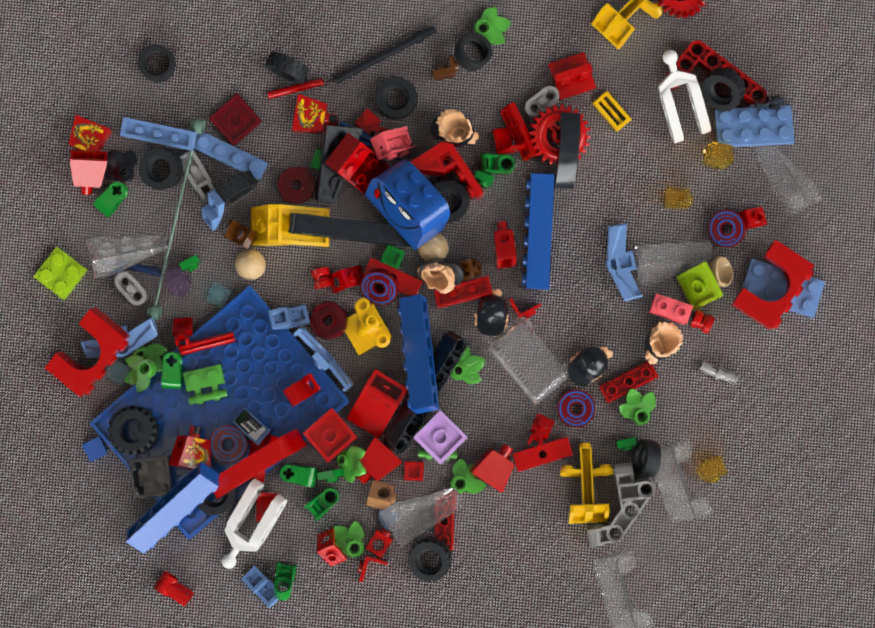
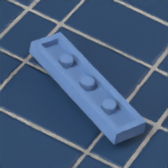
(158, 134)
(230, 155)

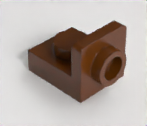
(443, 72)
(239, 233)
(471, 268)

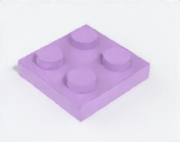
(440, 437)

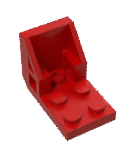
(432, 164)

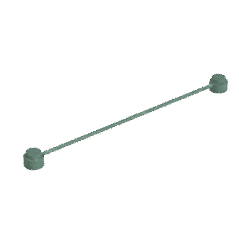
(197, 126)

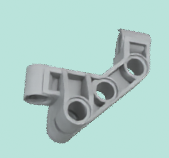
(629, 494)

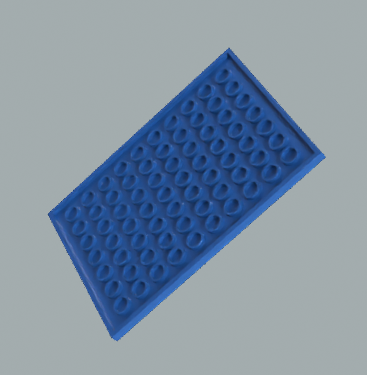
(255, 375)

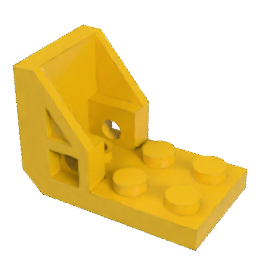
(272, 225)

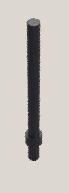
(417, 37)

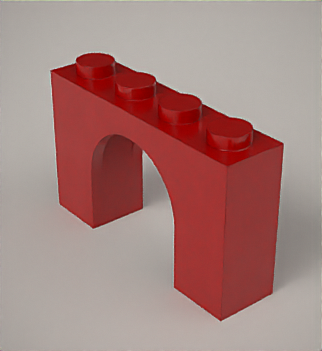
(796, 272)
(111, 341)

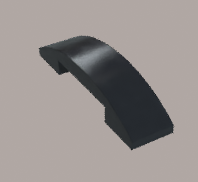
(568, 150)

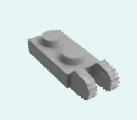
(197, 174)

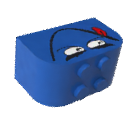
(409, 203)

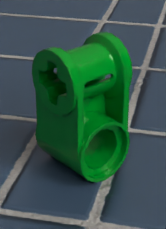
(494, 163)
(108, 202)
(172, 375)
(302, 475)
(321, 503)
(284, 577)

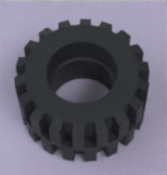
(117, 425)

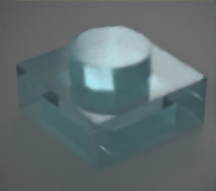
(218, 295)
(118, 372)

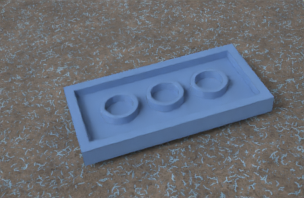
(754, 126)
(770, 285)

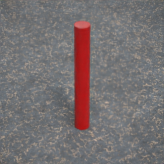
(295, 88)

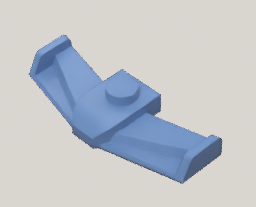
(620, 263)
(139, 336)
(324, 359)

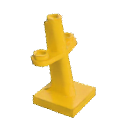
(614, 24)
(366, 328)
(588, 511)

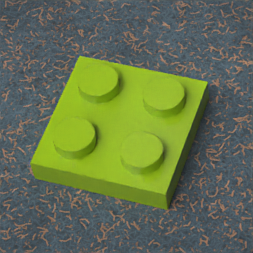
(60, 273)
(699, 285)

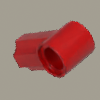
(169, 586)

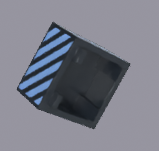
(151, 476)

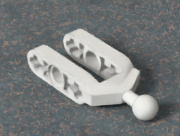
(675, 79)
(238, 540)

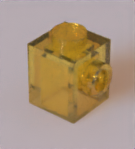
(718, 155)
(678, 199)
(711, 469)

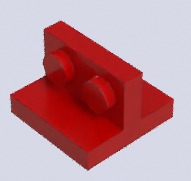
(572, 76)
(330, 435)

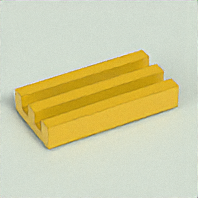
(612, 112)

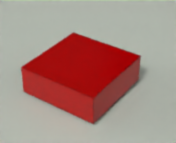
(413, 470)

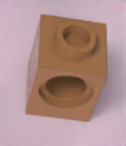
(379, 488)

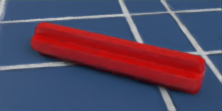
(206, 343)

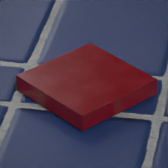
(235, 119)

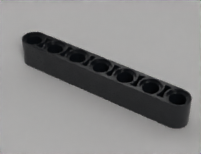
(345, 229)
(408, 422)

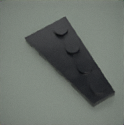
(329, 181)

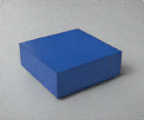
(95, 449)

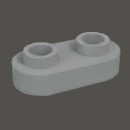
(541, 101)
(131, 288)

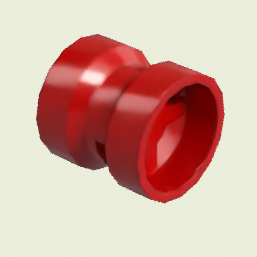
(323, 282)
(706, 323)

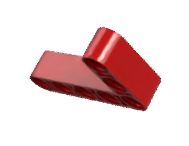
(701, 60)
(259, 461)

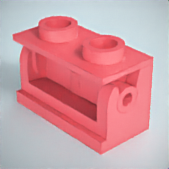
(392, 143)
(670, 309)

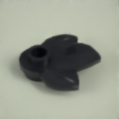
(772, 102)
(118, 163)

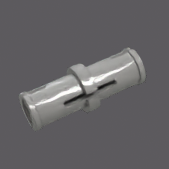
(718, 372)

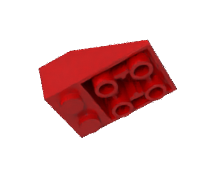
(356, 162)
(377, 403)

